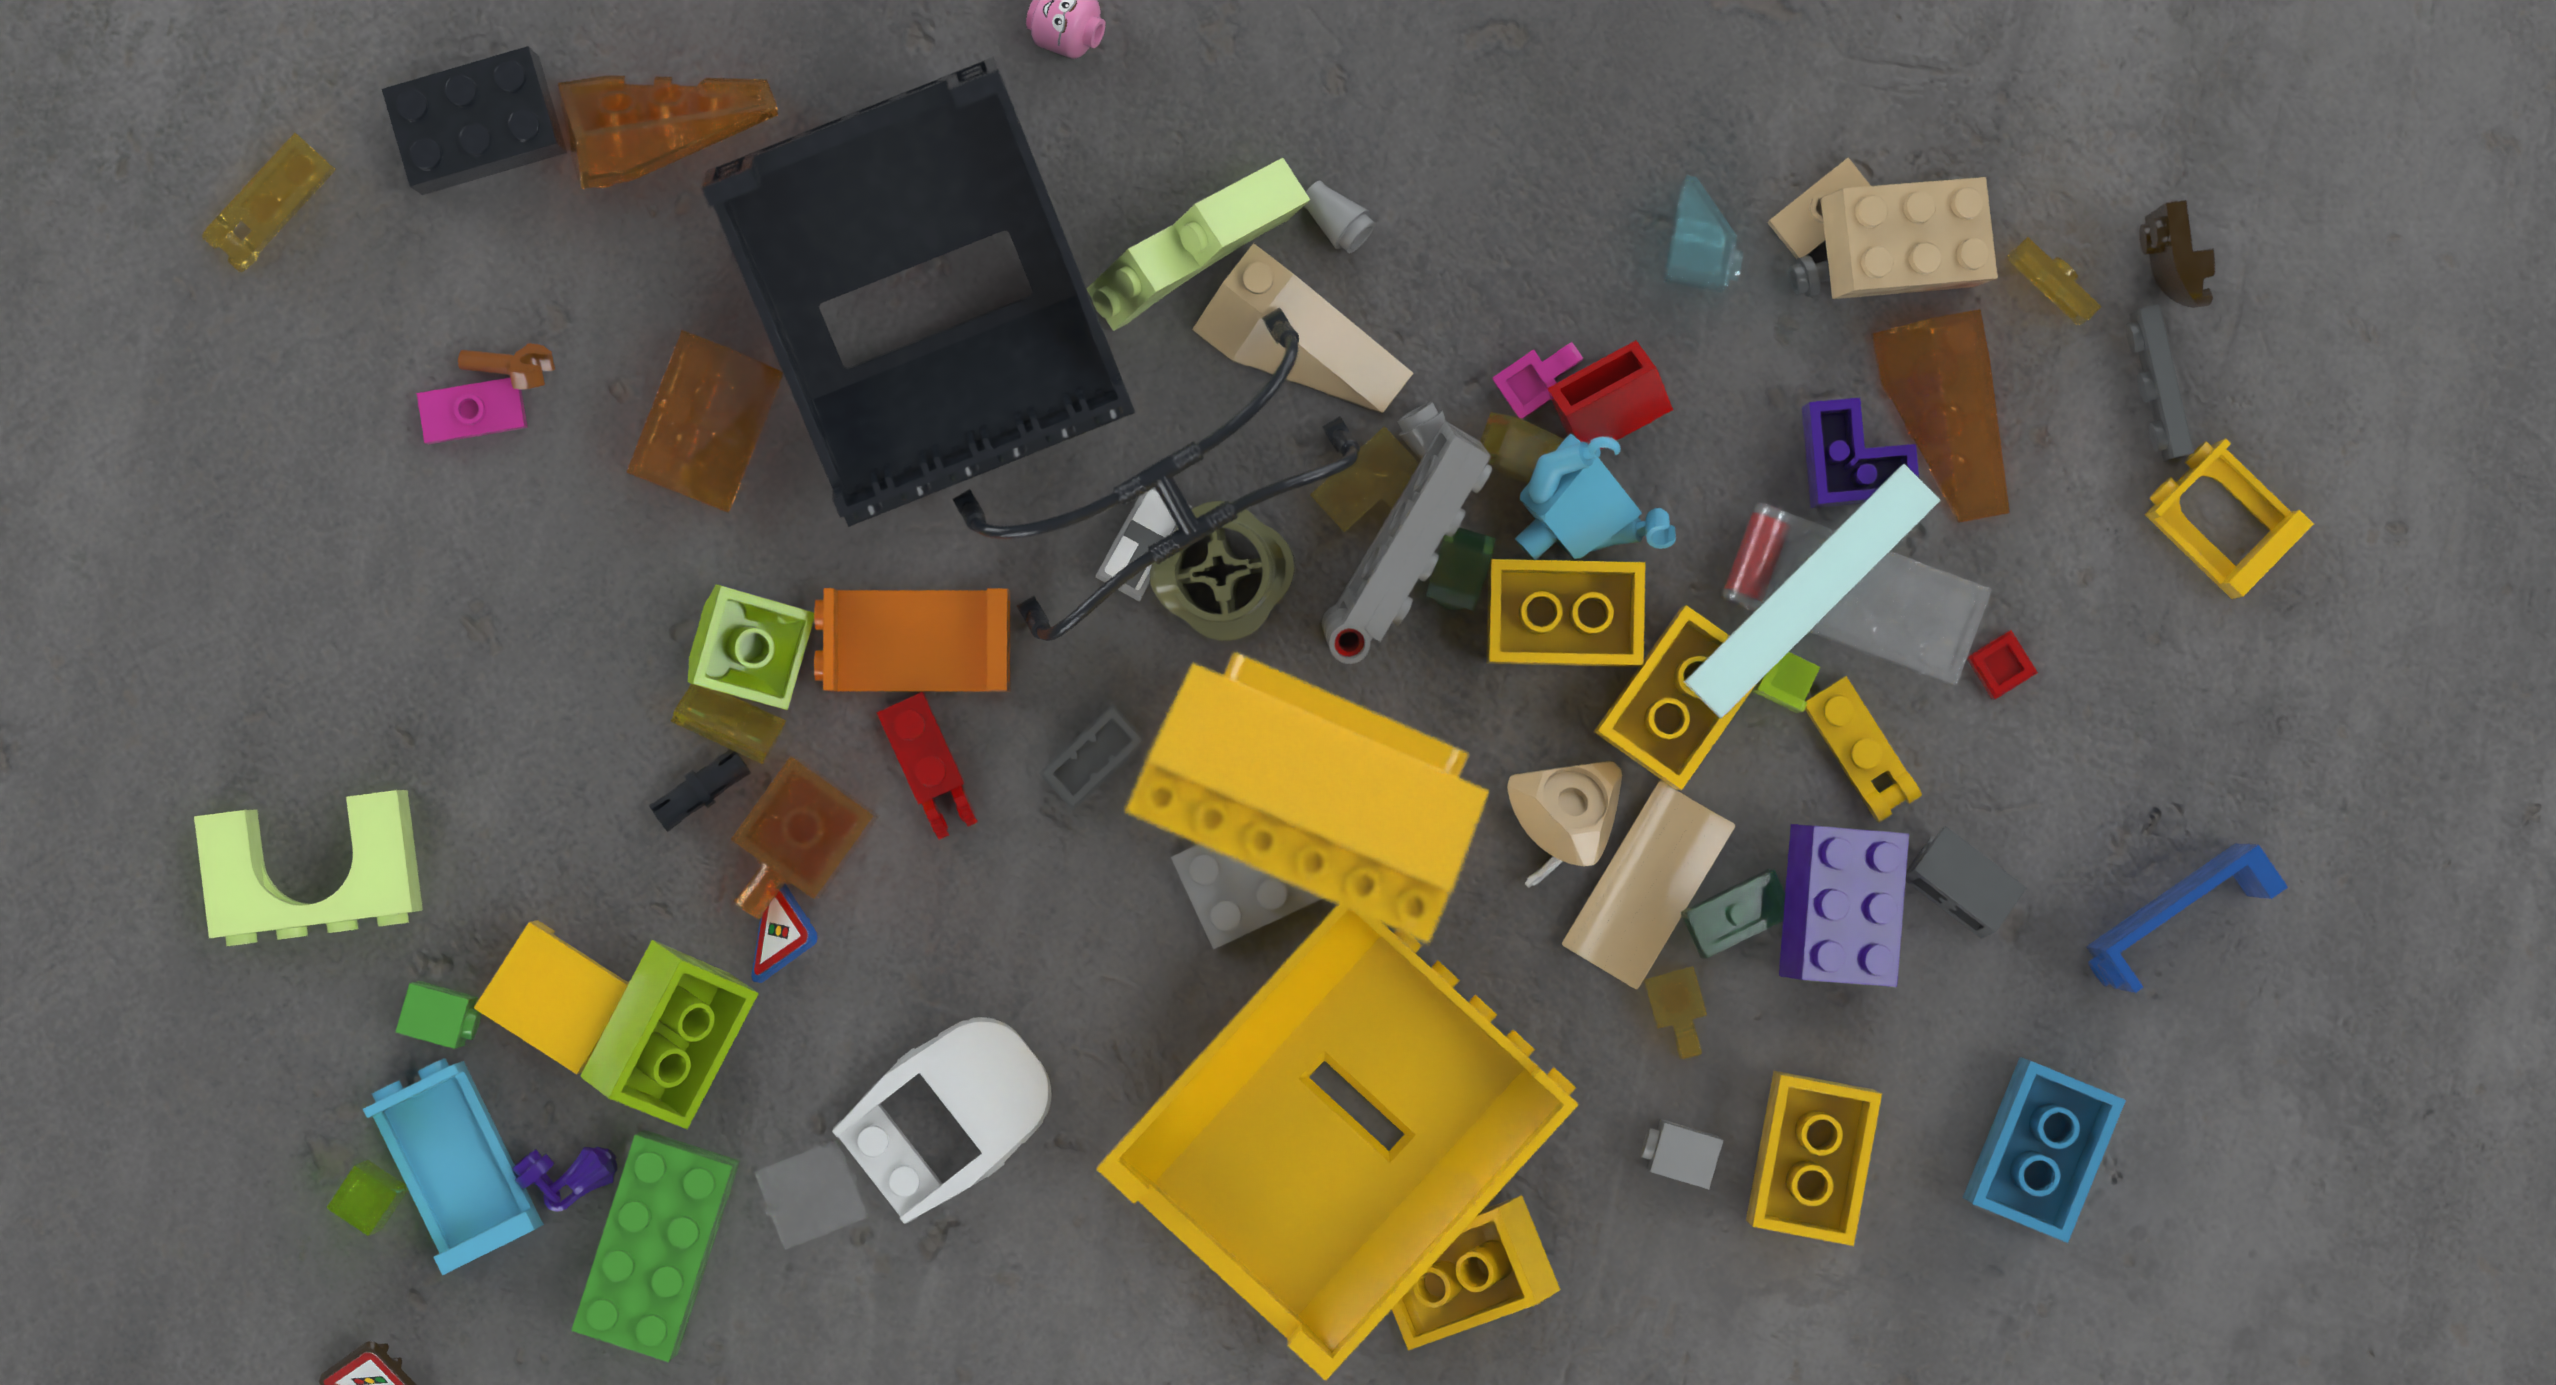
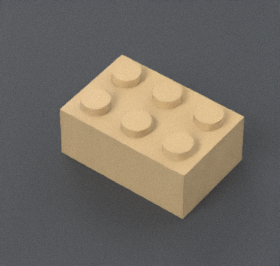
(1909, 237)

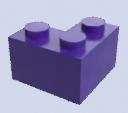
(1836, 454)

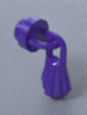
(589, 1171)

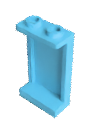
(453, 1163)

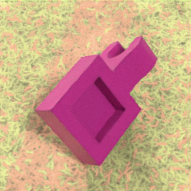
(1527, 379)

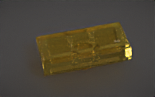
(2054, 280)
(729, 722)

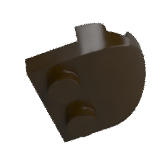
(2173, 262)

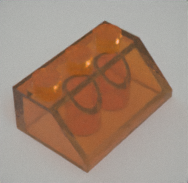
(705, 421)

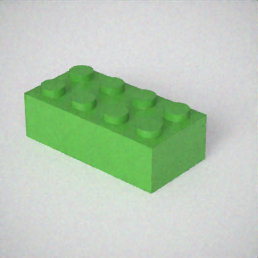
(655, 1245)

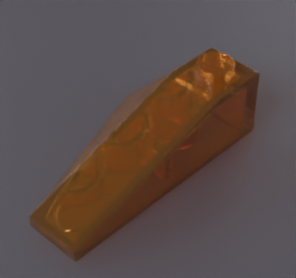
(636, 128)
(1946, 396)

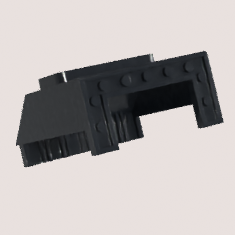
(880, 199)

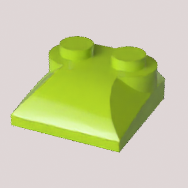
(749, 646)

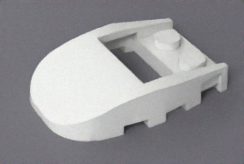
(984, 1081)

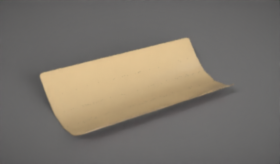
(1648, 885)

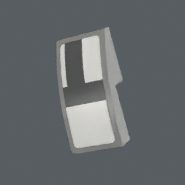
(1145, 525)

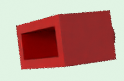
(1611, 396)

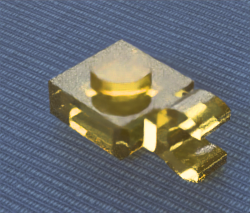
(1676, 1002)

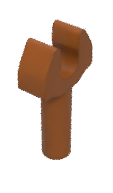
(523, 367)

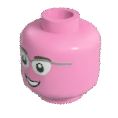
(1066, 25)

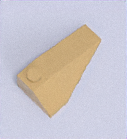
(1332, 349)

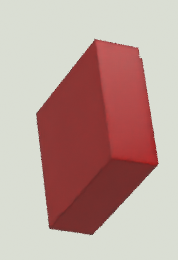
(2001, 664)

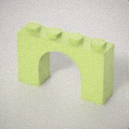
(245, 900)

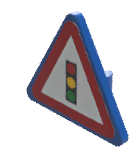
(781, 936)

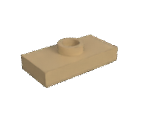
(1801, 222)

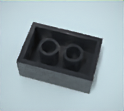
(474, 120)

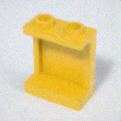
(552, 996)

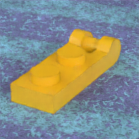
(1860, 747)

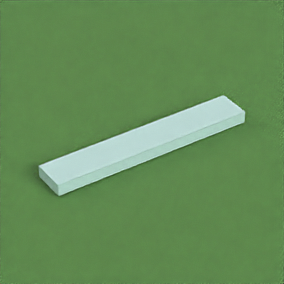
(1811, 591)

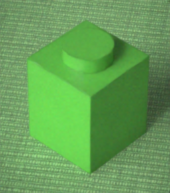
(438, 1015)

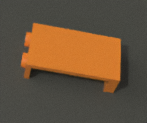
(914, 640)

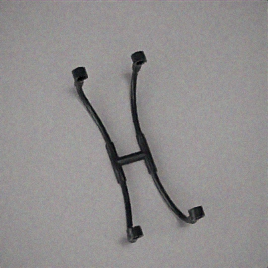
(1161, 478)

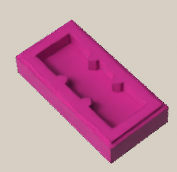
(471, 411)

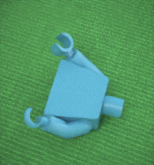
(1584, 504)

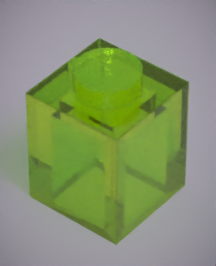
(367, 1197)

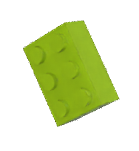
(669, 1035)

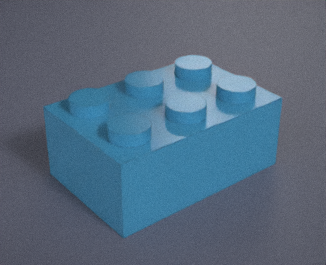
(2043, 1149)

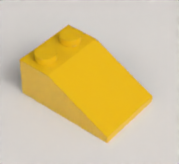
(1480, 1277)

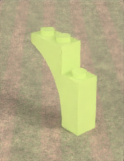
(1196, 242)

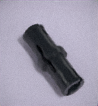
(699, 789)

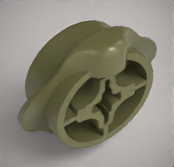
(1275, 563)

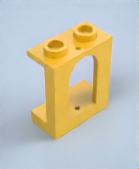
(2283, 525)

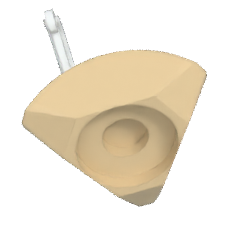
(1567, 811)

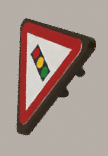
(367, 1366)

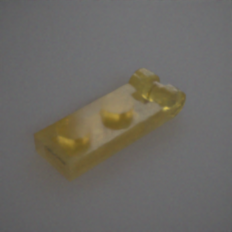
(269, 201)

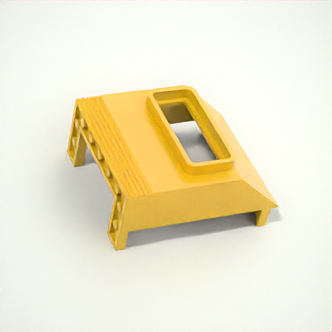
(1313, 792)

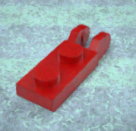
(926, 759)

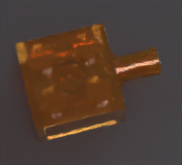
(799, 834)

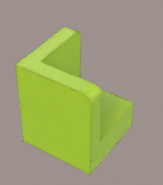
(1788, 682)

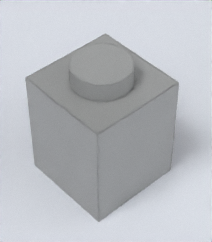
(1682, 1153)

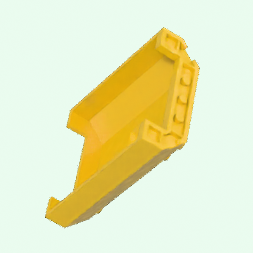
(1288, 1185)

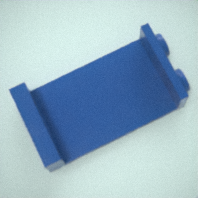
(2243, 861)

